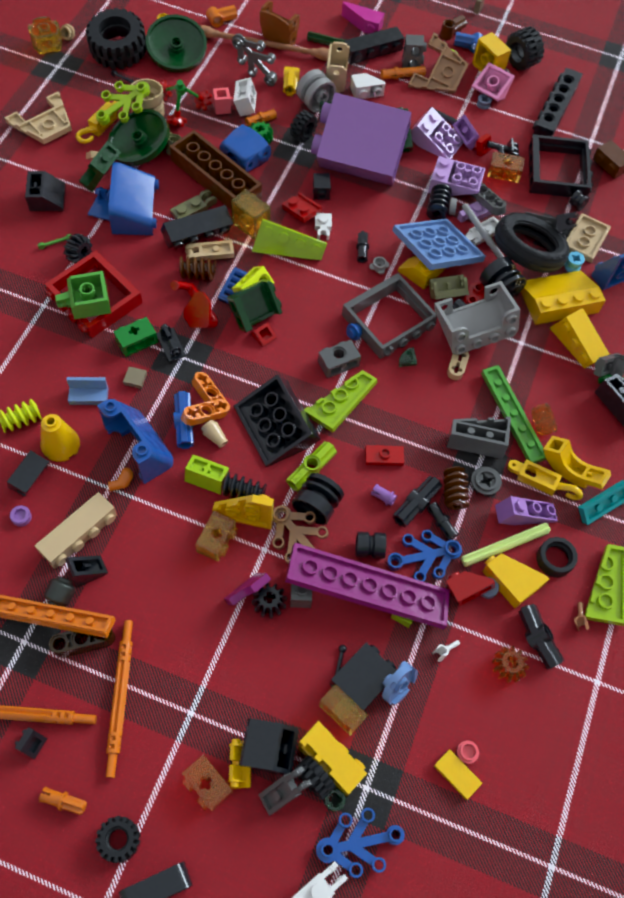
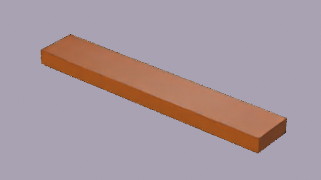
(56, 616)

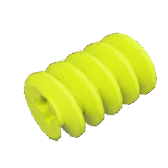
(19, 415)

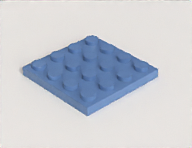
(438, 244)

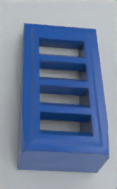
(235, 276)

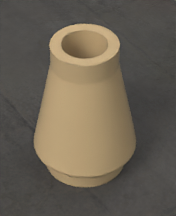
(214, 433)

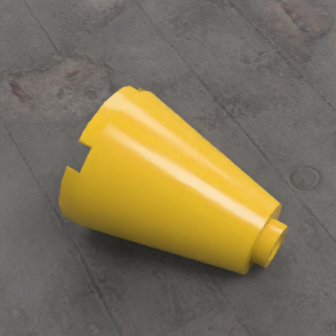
(58, 439)

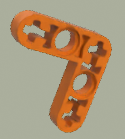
(204, 384)

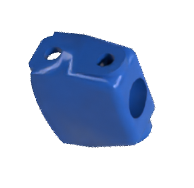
(246, 148)

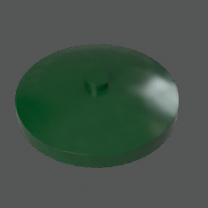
(176, 43)
(140, 137)

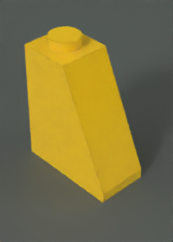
(514, 579)

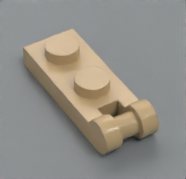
(211, 250)

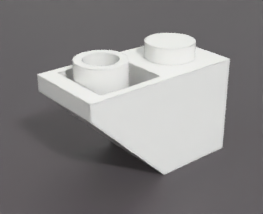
(366, 86)

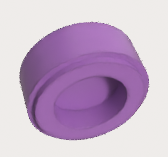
(20, 515)

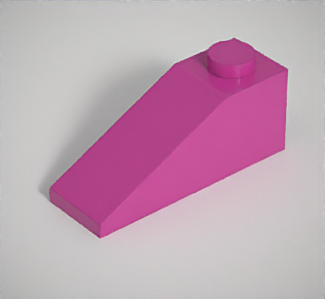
(362, 17)

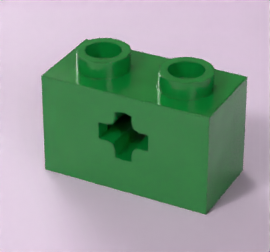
(135, 336)

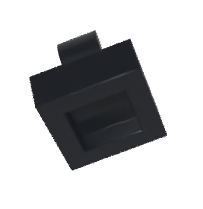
(30, 743)

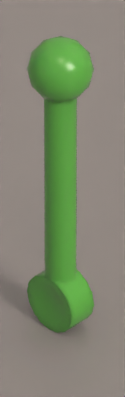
(41, 245)

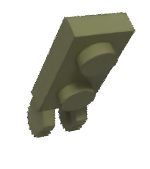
(194, 205)

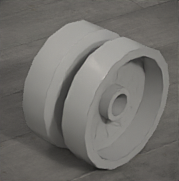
(315, 88)

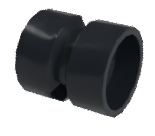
(370, 545)

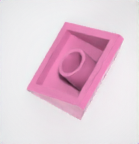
(493, 82)

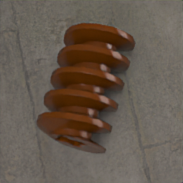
(197, 269)
(455, 488)

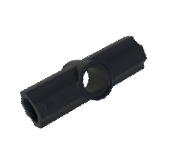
(417, 501)

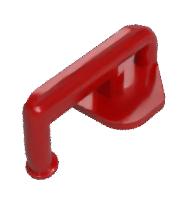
(198, 310)

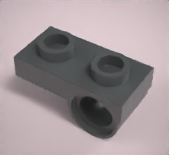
(610, 364)

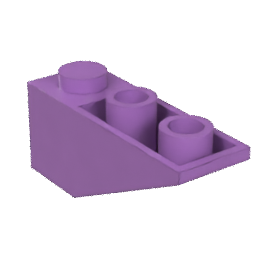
(525, 511)

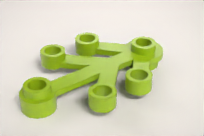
(139, 90)

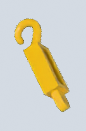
(94, 126)
(545, 479)

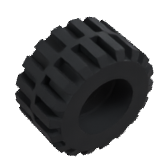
(525, 48)

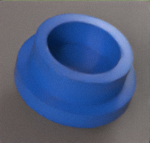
(354, 331)

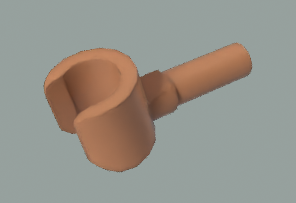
(581, 619)

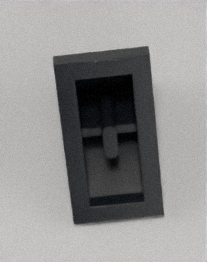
(86, 568)

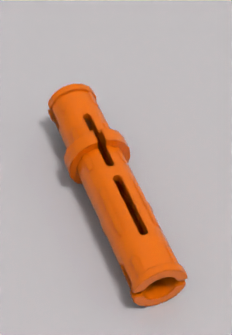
(397, 73)

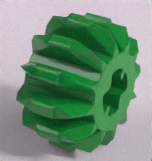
(264, 130)

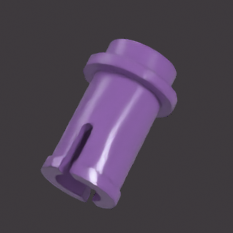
(384, 495)

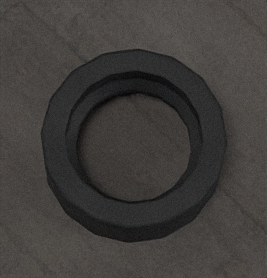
(566, 547)

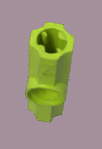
(318, 458)

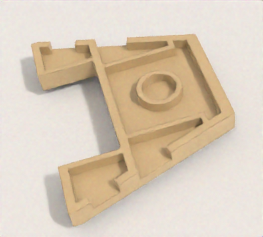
(46, 125)

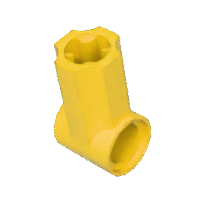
(290, 79)

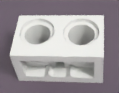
(245, 97)

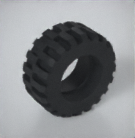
(111, 25)

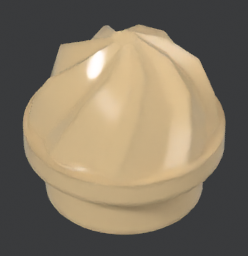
(67, 32)

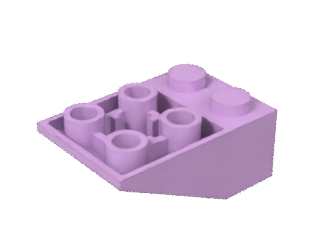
(436, 135)
(460, 176)

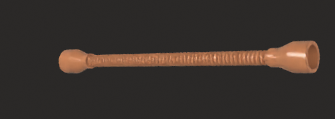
(320, 53)

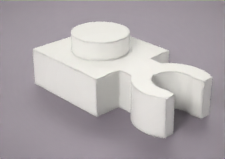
(323, 224)

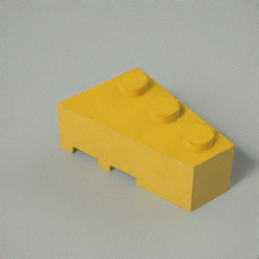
(580, 338)
(333, 758)

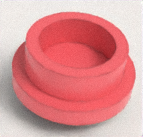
(467, 752)

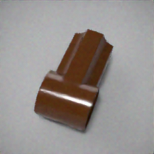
(452, 26)

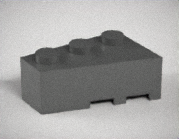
(480, 436)

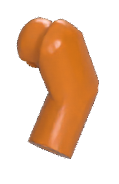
(123, 480)

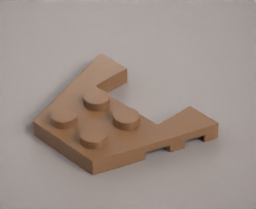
(446, 72)

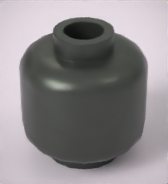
(59, 591)

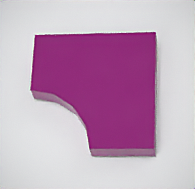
(250, 586)

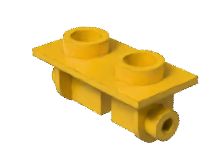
(238, 775)

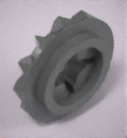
(489, 474)

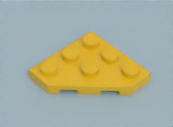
(248, 510)

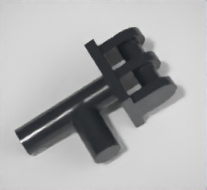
(511, 147)

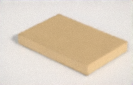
(587, 236)

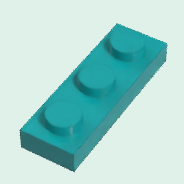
(602, 503)

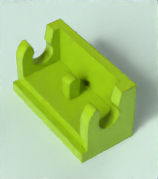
(206, 474)

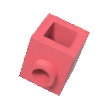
(222, 101)

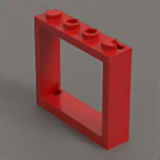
(119, 310)

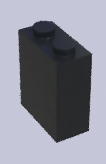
(364, 675)

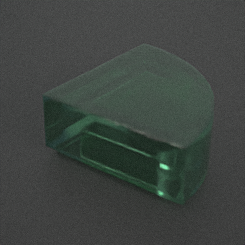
(408, 358)

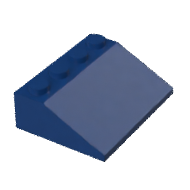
(609, 272)

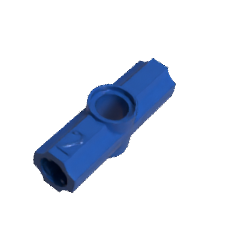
(467, 40)
(184, 432)

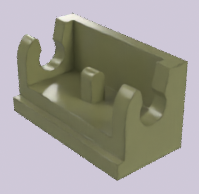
(448, 287)

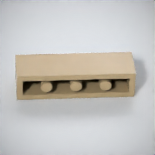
(76, 530)

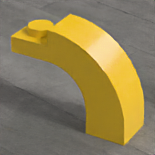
(566, 463)

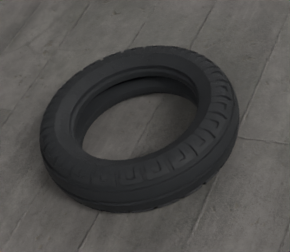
(525, 254)

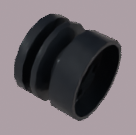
(504, 270)
(319, 496)

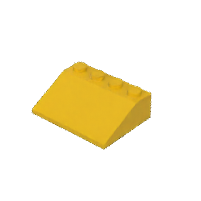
(561, 295)

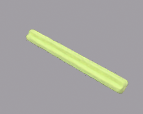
(505, 544)

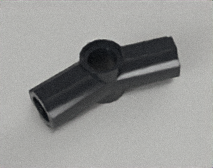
(540, 636)

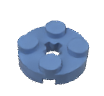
(397, 684)

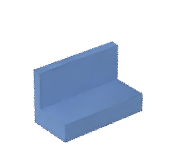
(87, 390)

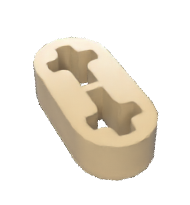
(460, 364)

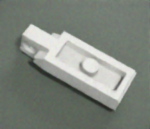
(475, 237)

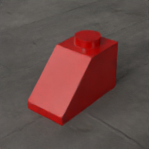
(468, 586)

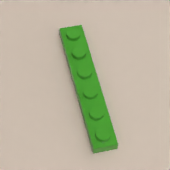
(511, 408)

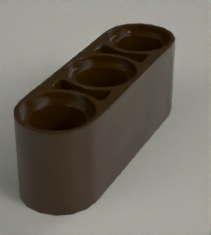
(73, 648)

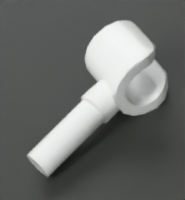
(444, 650)

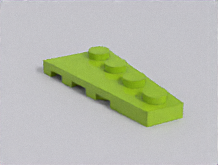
(287, 242)
(342, 401)
(607, 594)

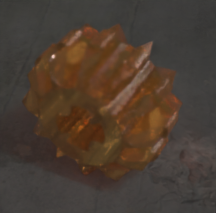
(544, 419)
(516, 670)

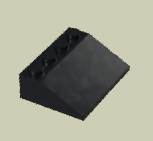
(276, 421)

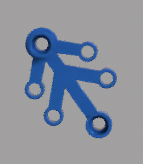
(427, 554)
(355, 844)

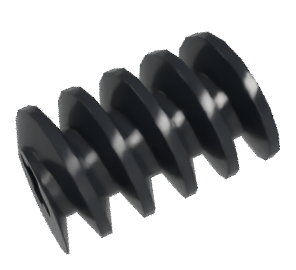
(439, 202)
(240, 488)

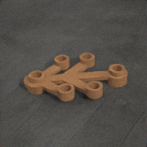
(296, 532)

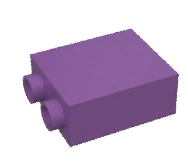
(361, 138)

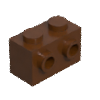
(610, 158)

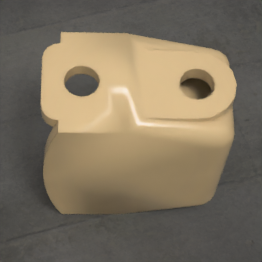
(334, 72)

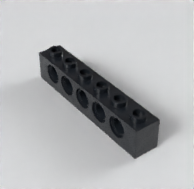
(557, 103)

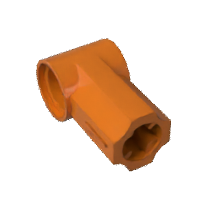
(221, 15)

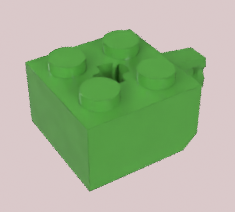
(85, 295)

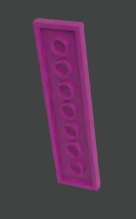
(368, 586)

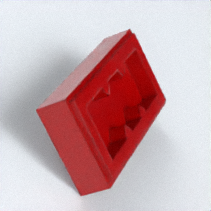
(384, 455)

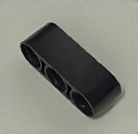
(161, 884)

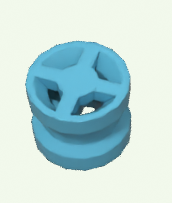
(574, 262)

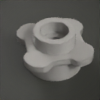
(379, 265)

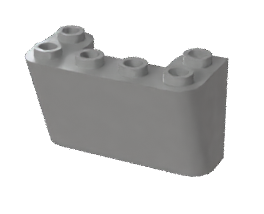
(481, 321)

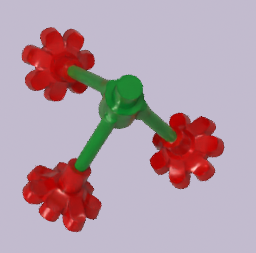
(201, 100)

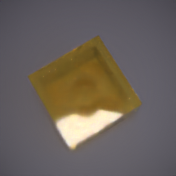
(249, 212)

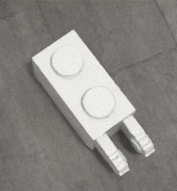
(318, 887)

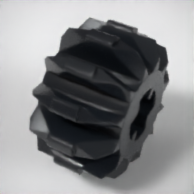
(77, 247)
(276, 597)

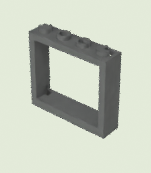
(392, 284)

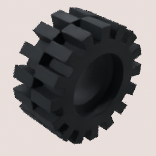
(303, 126)
(321, 782)
(107, 829)

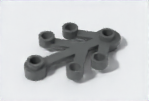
(242, 45)

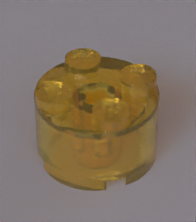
(45, 35)

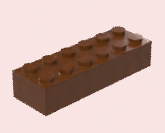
(212, 168)

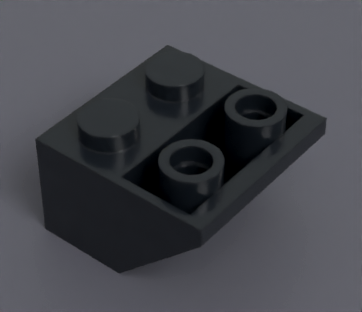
(44, 192)
(269, 746)

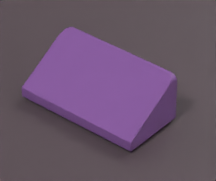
(466, 132)

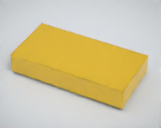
(458, 774)

